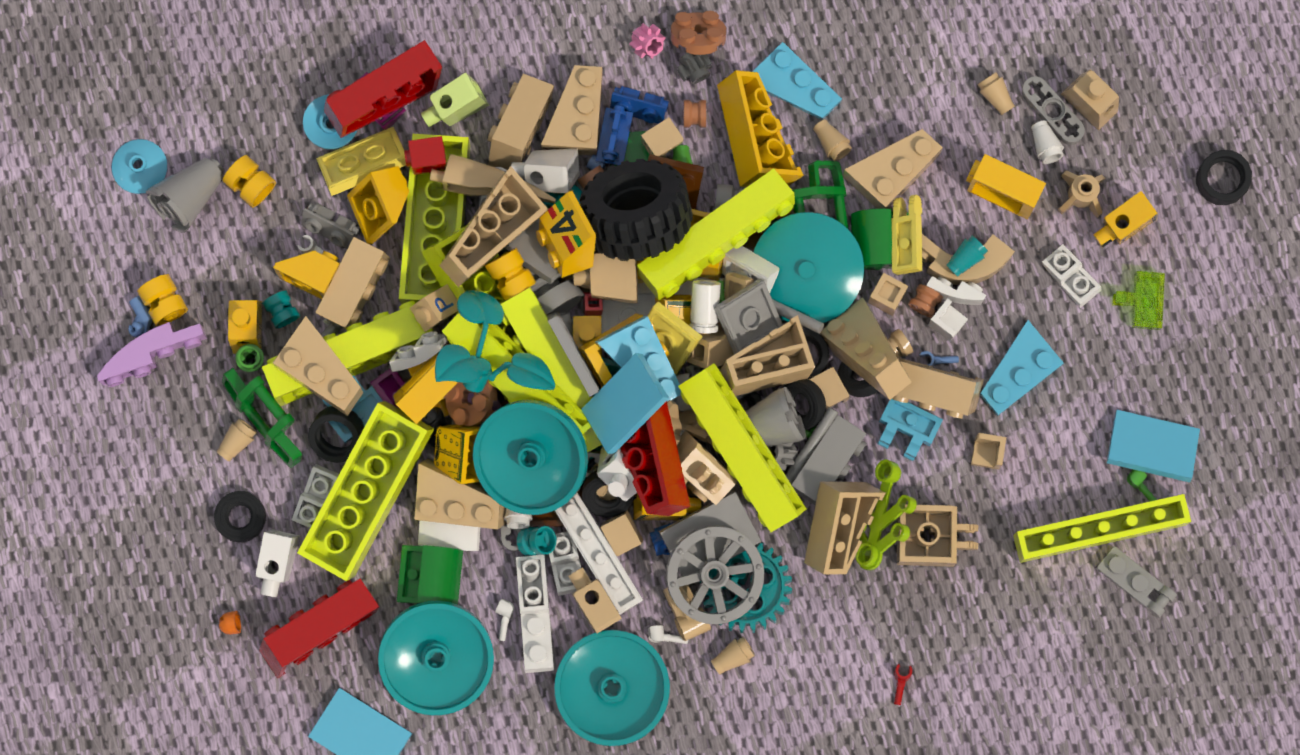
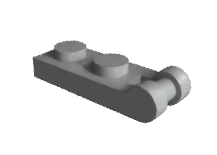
(1135, 581)

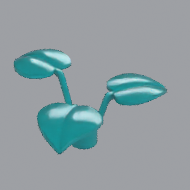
(457, 365)

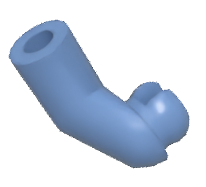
(142, 320)

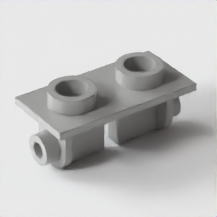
(318, 220)

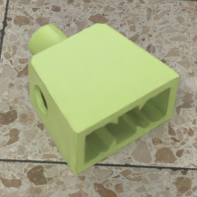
(465, 99)

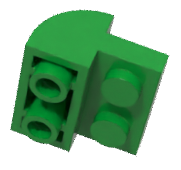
(874, 234)
(429, 574)

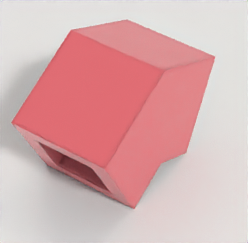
(592, 309)

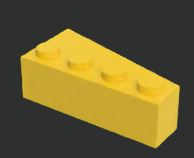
(754, 130)

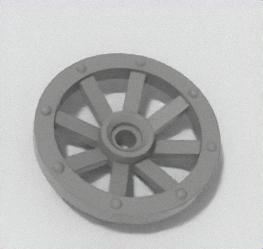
(721, 578)

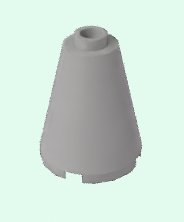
(186, 193)
(777, 419)

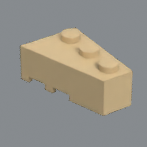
(837, 524)

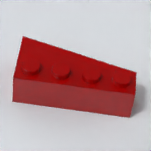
(384, 90)
(656, 465)
(317, 626)

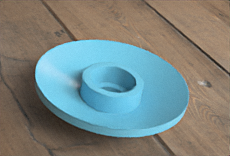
(316, 127)
(140, 179)

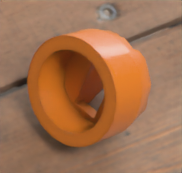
(230, 623)

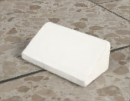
(750, 265)

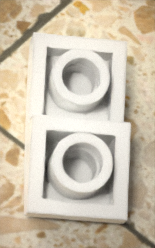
(1071, 276)
(966, 293)
(424, 349)
(315, 493)
(449, 536)
(564, 562)

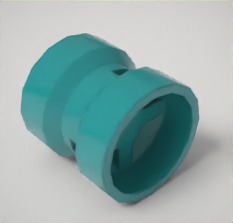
(281, 309)
(536, 540)

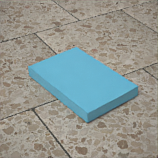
(625, 403)
(1153, 446)
(357, 729)

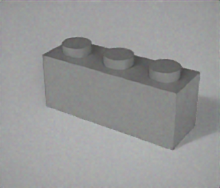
(830, 458)

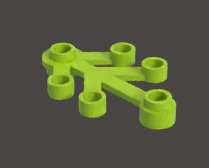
(872, 548)

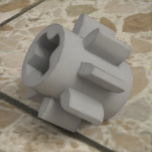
(784, 454)

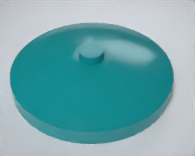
(816, 263)
(530, 457)
(435, 658)
(612, 688)

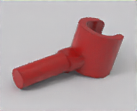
(901, 680)

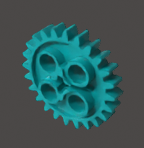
(771, 595)

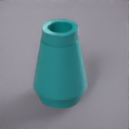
(966, 256)

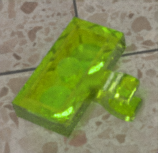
(1146, 300)

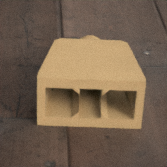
(1092, 98)
(610, 279)
(600, 613)

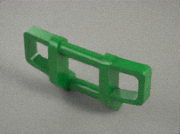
(816, 191)
(274, 437)

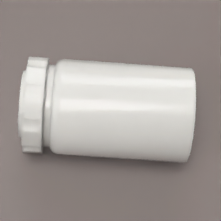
(704, 299)

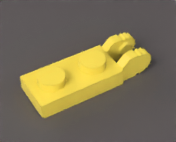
(907, 236)

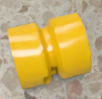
(251, 183)
(510, 274)
(163, 302)

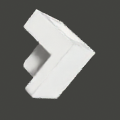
(947, 321)

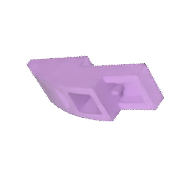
(139, 354)

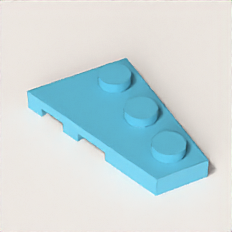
(796, 83)
(641, 339)
(1021, 369)

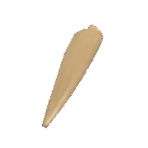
(474, 178)

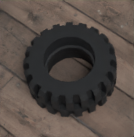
(637, 209)

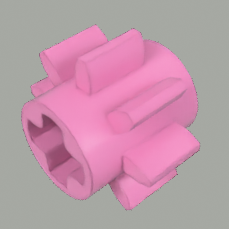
(647, 41)

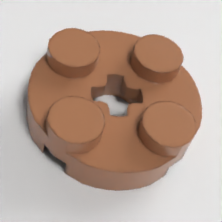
(686, 27)
(466, 413)

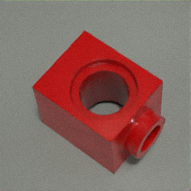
(426, 155)

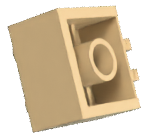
(703, 471)
(940, 522)

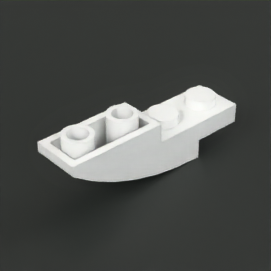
(534, 613)

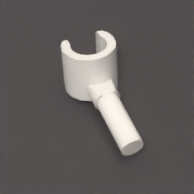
(313, 246)
(505, 609)
(656, 635)

